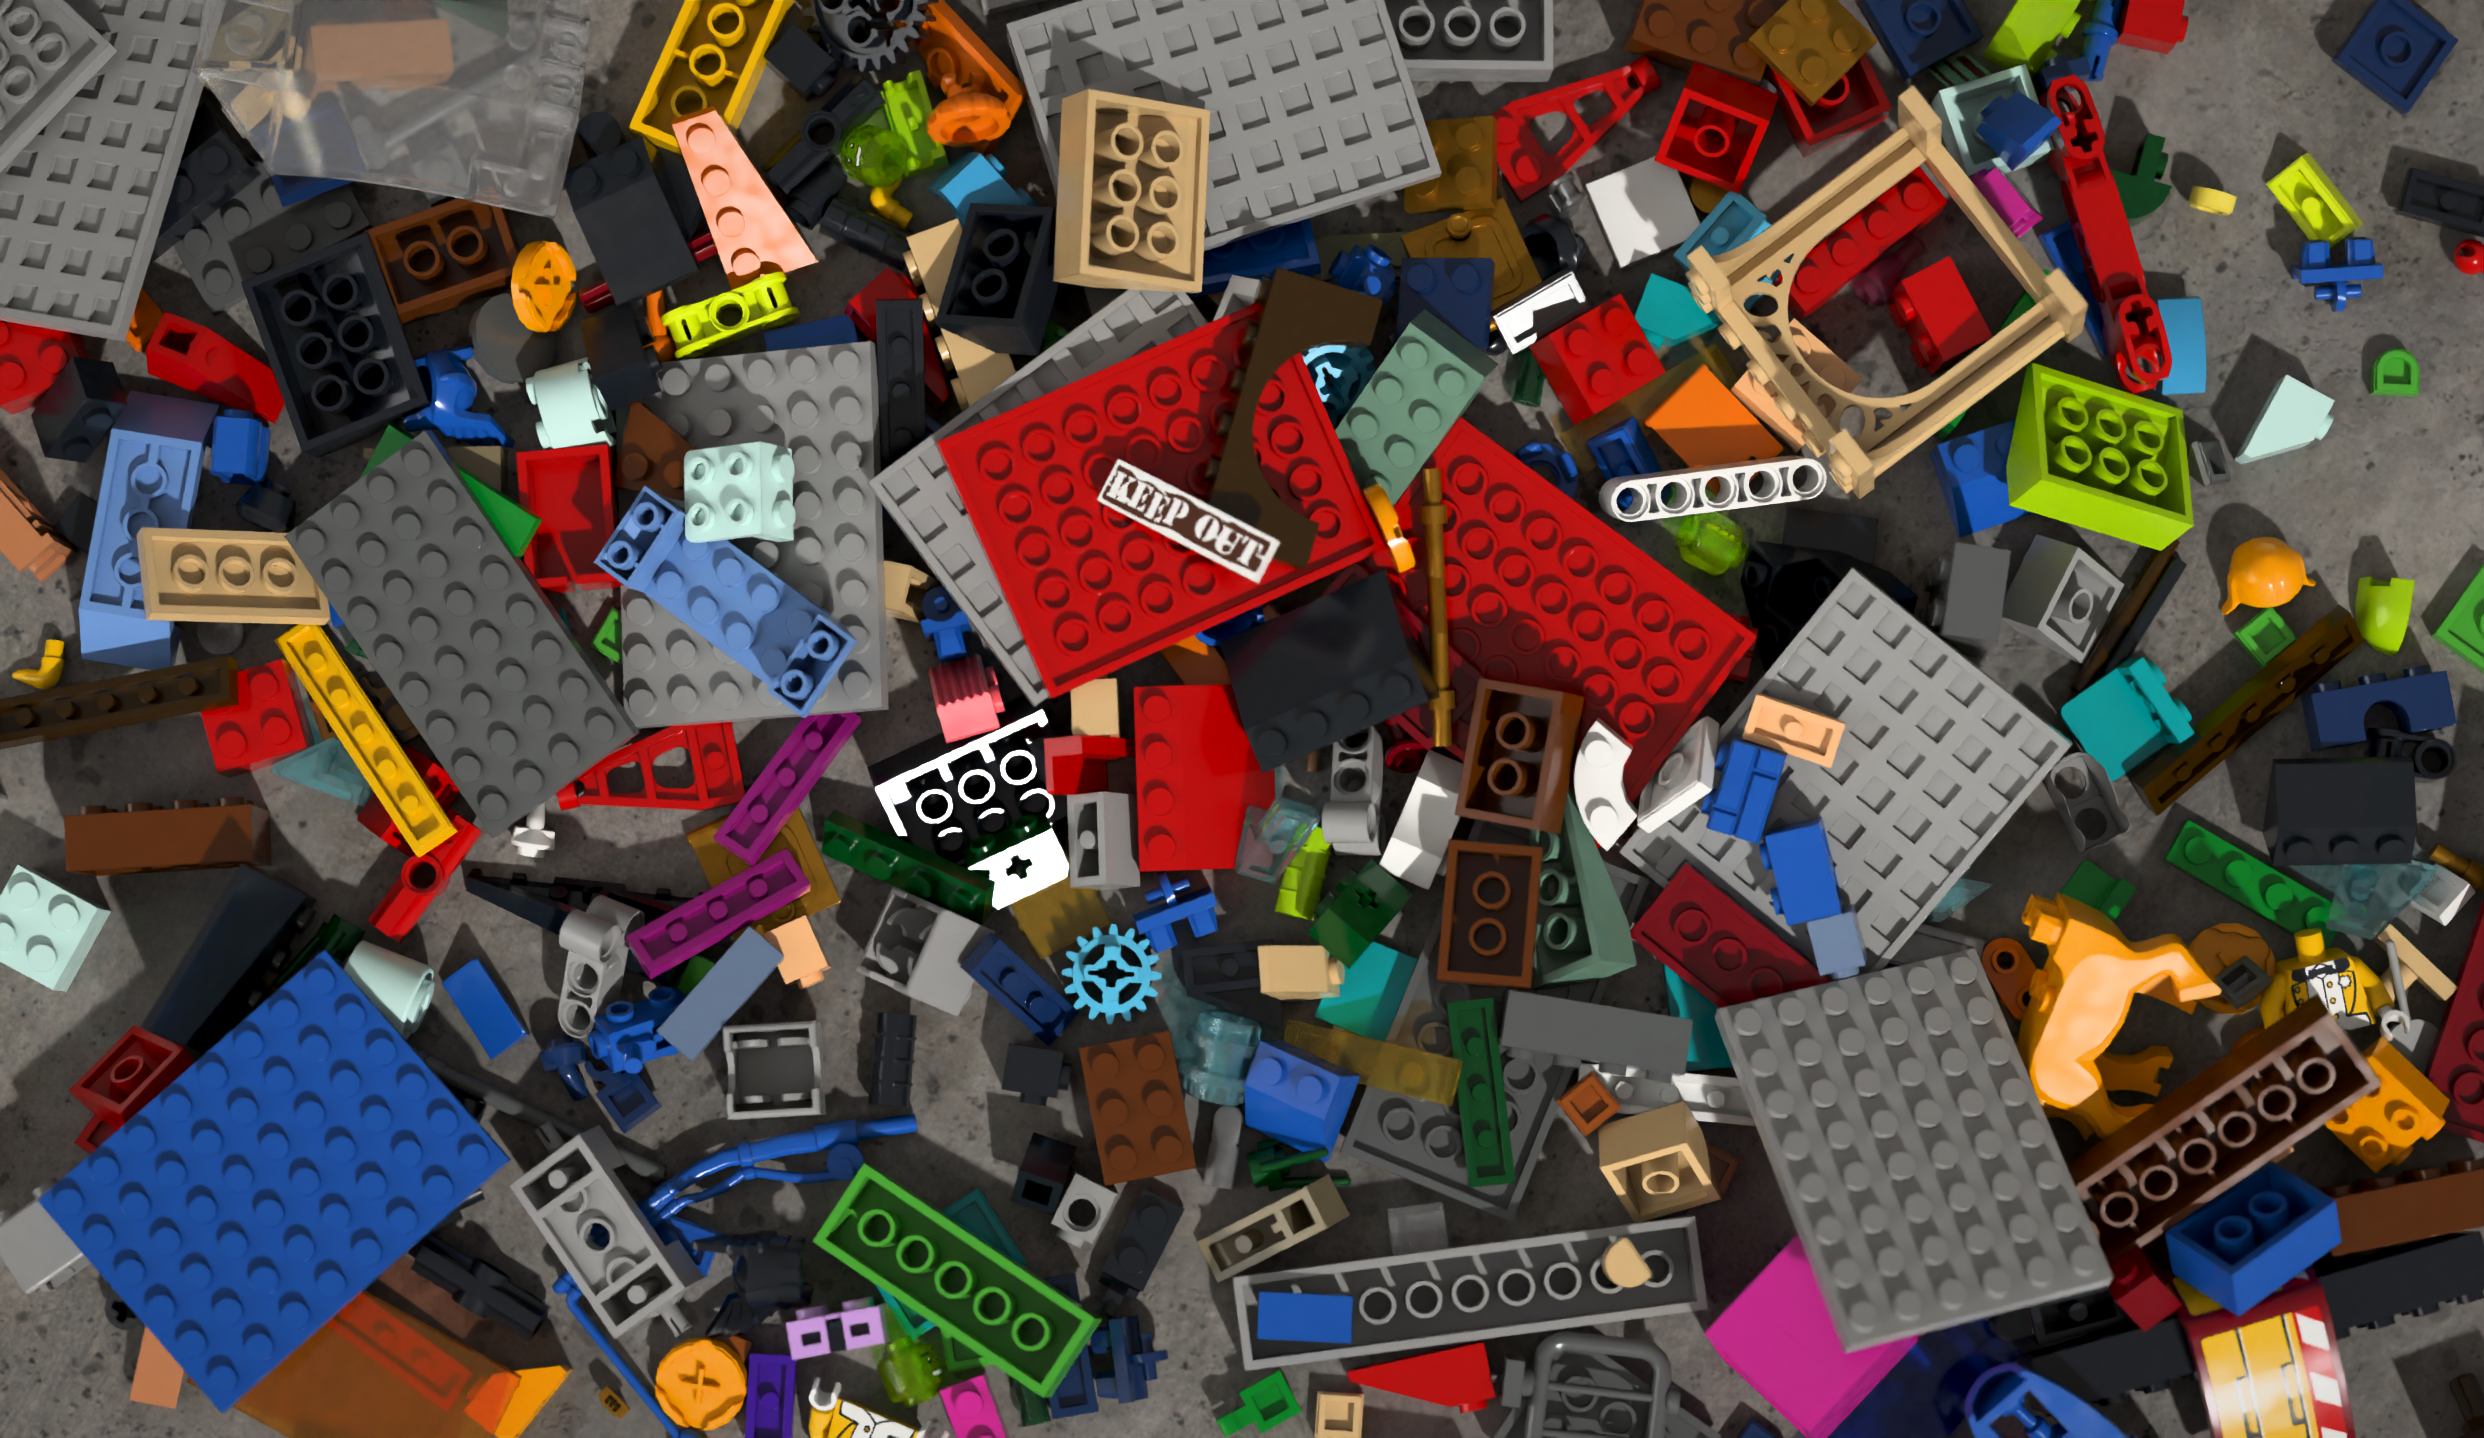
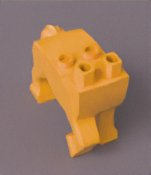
(2083, 1004)

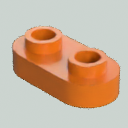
(2010, 983)

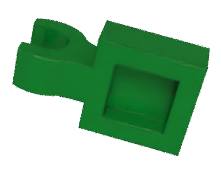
(1266, 1404)

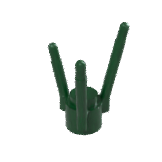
(336, 937)
(1271, 1165)

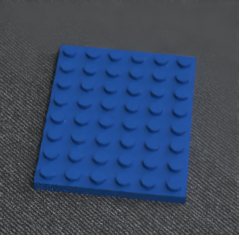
(274, 1181)

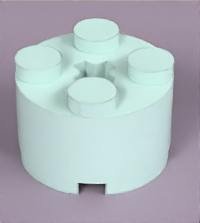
(570, 407)

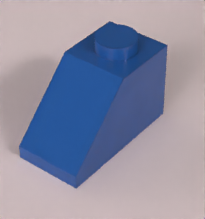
(2016, 127)

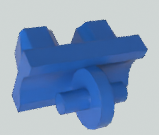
(2316, 268)
(945, 624)
(1195, 905)

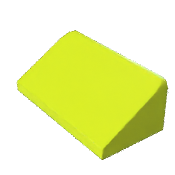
(2314, 201)

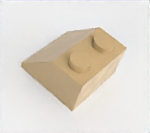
(1658, 1162)

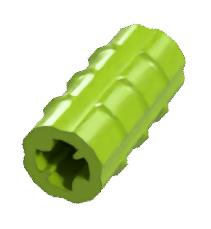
(1304, 878)

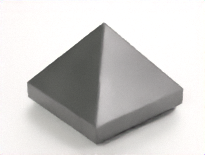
(2208, 463)
(2242, 982)

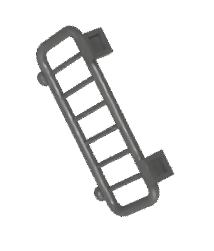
(1535, 1382)

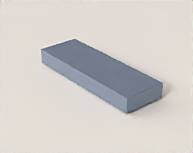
(720, 994)

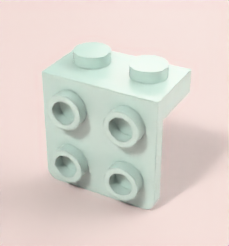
(739, 493)

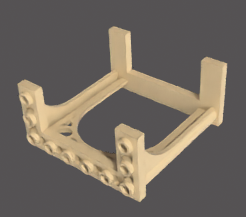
(1730, 278)

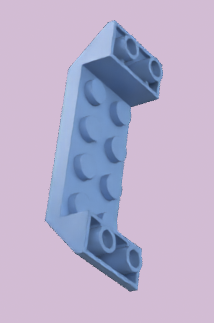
(150, 483)
(729, 601)

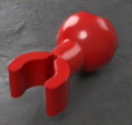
(2473, 258)

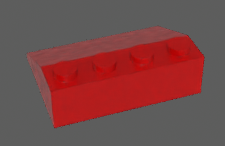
(1193, 777)

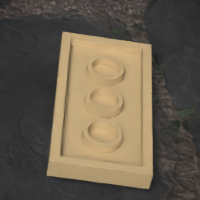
(226, 578)

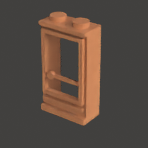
(28, 535)

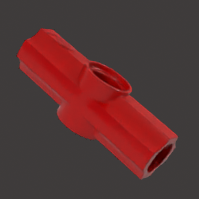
(406, 900)

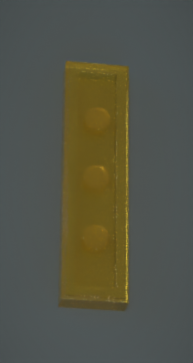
(1642, 404)
(1380, 1063)

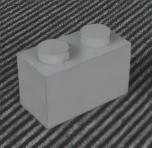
(1103, 841)

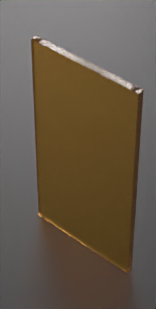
(382, 1378)

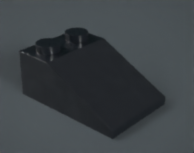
(632, 220)

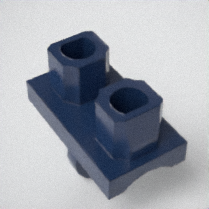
(1132, 1358)

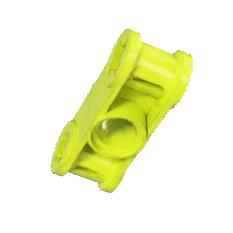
(703, 316)

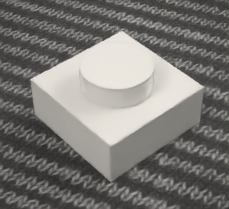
(2444, 896)

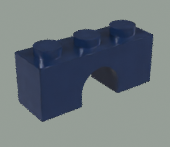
(2418, 700)

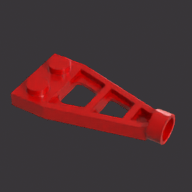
(1520, 156)
(714, 762)

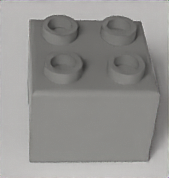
(921, 951)
(774, 1070)
(36, 1247)

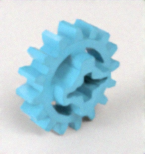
(1349, 375)
(1112, 953)

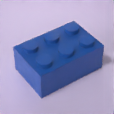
(2253, 1237)

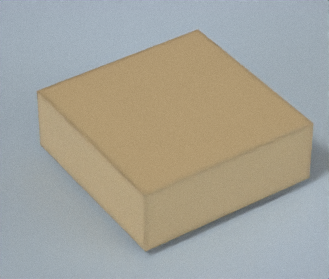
(1339, 1414)

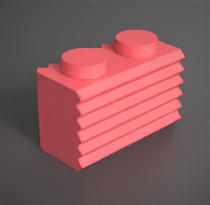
(966, 698)

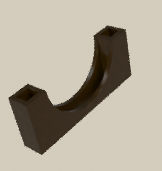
(1292, 318)

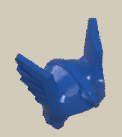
(452, 398)

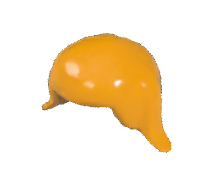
(2264, 574)

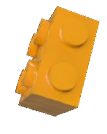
(2394, 1114)

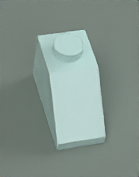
(2287, 421)

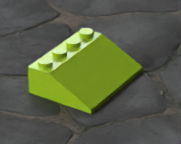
(2031, 32)
(2100, 459)

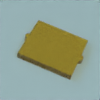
(1059, 916)

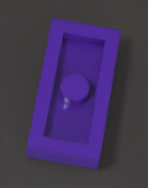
(770, 1396)

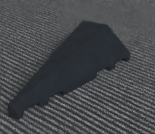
(552, 902)

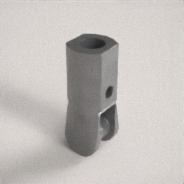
(1565, 197)
(1224, 1148)

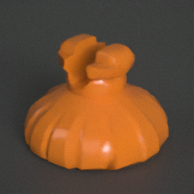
(967, 114)

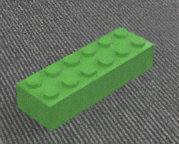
(957, 1280)

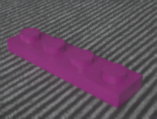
(784, 784)
(718, 913)

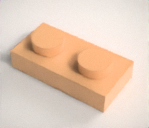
(1794, 730)

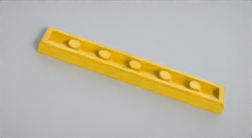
(366, 737)

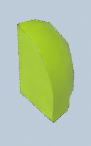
(2383, 612)

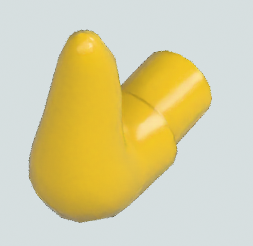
(888, 207)
(50, 669)

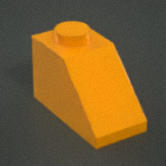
(529, 1398)

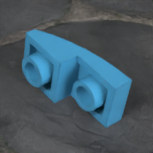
(2187, 343)

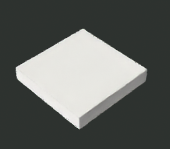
(1642, 211)
(1682, 777)

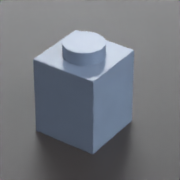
(1838, 943)

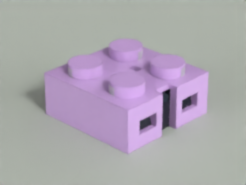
(823, 1332)

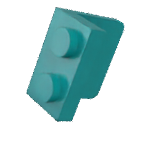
(2126, 716)

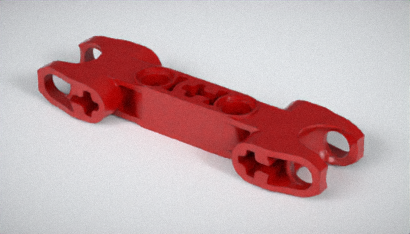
(2105, 242)

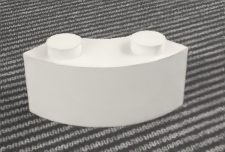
(1601, 786)
(1426, 823)

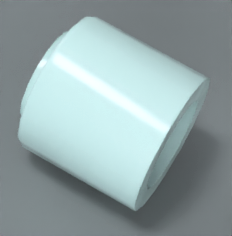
(393, 983)

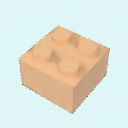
(1822, 360)

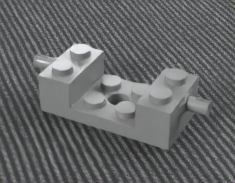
(636, 1271)

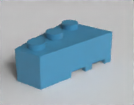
(976, 180)

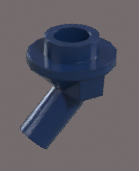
(563, 1056)

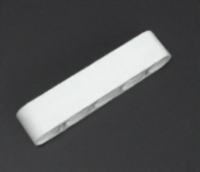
(1733, 492)

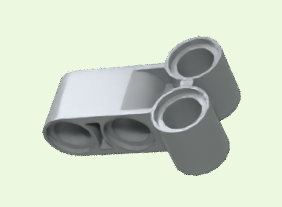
(1355, 818)
(594, 961)

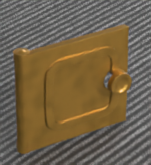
(1491, 236)
(795, 836)

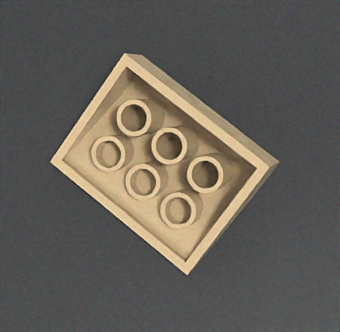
(1131, 193)

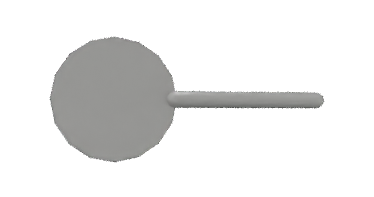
(2419, 1041)

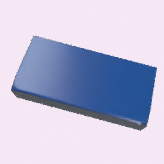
(1625, 452)
(485, 1007)

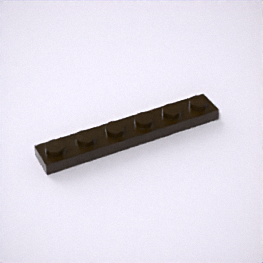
(118, 701)
(2248, 709)

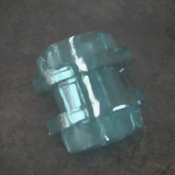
(1221, 1057)

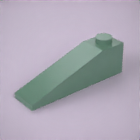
(1579, 915)

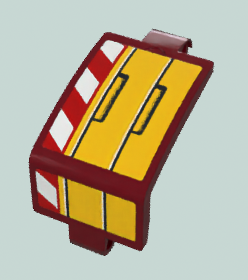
(2270, 1367)

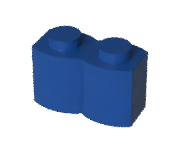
(240, 448)

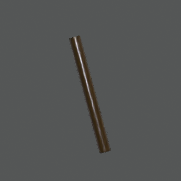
(2123, 617)

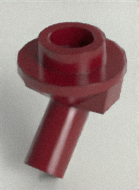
(1403, 750)

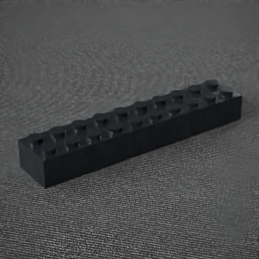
(2357, 1293)

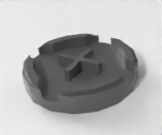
(505, 344)

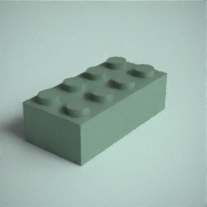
(1411, 404)

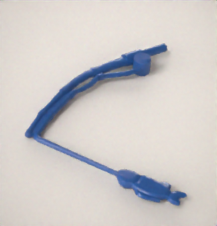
(842, 1164)

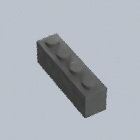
(1594, 1034)

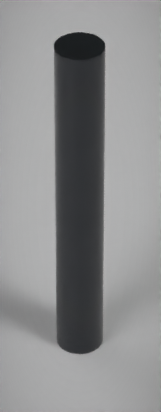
(2146, 614)

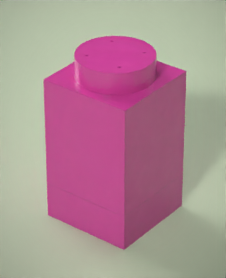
(1789, 1349)

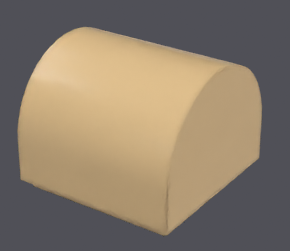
(1624, 1264)

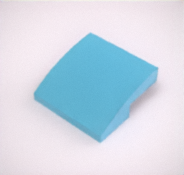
(1725, 228)

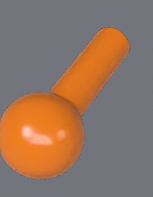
(664, 343)

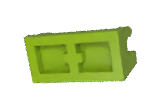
(907, 113)

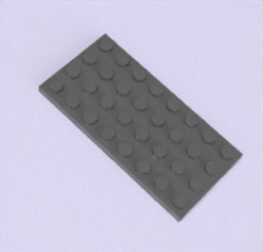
(461, 633)
(1424, 1137)

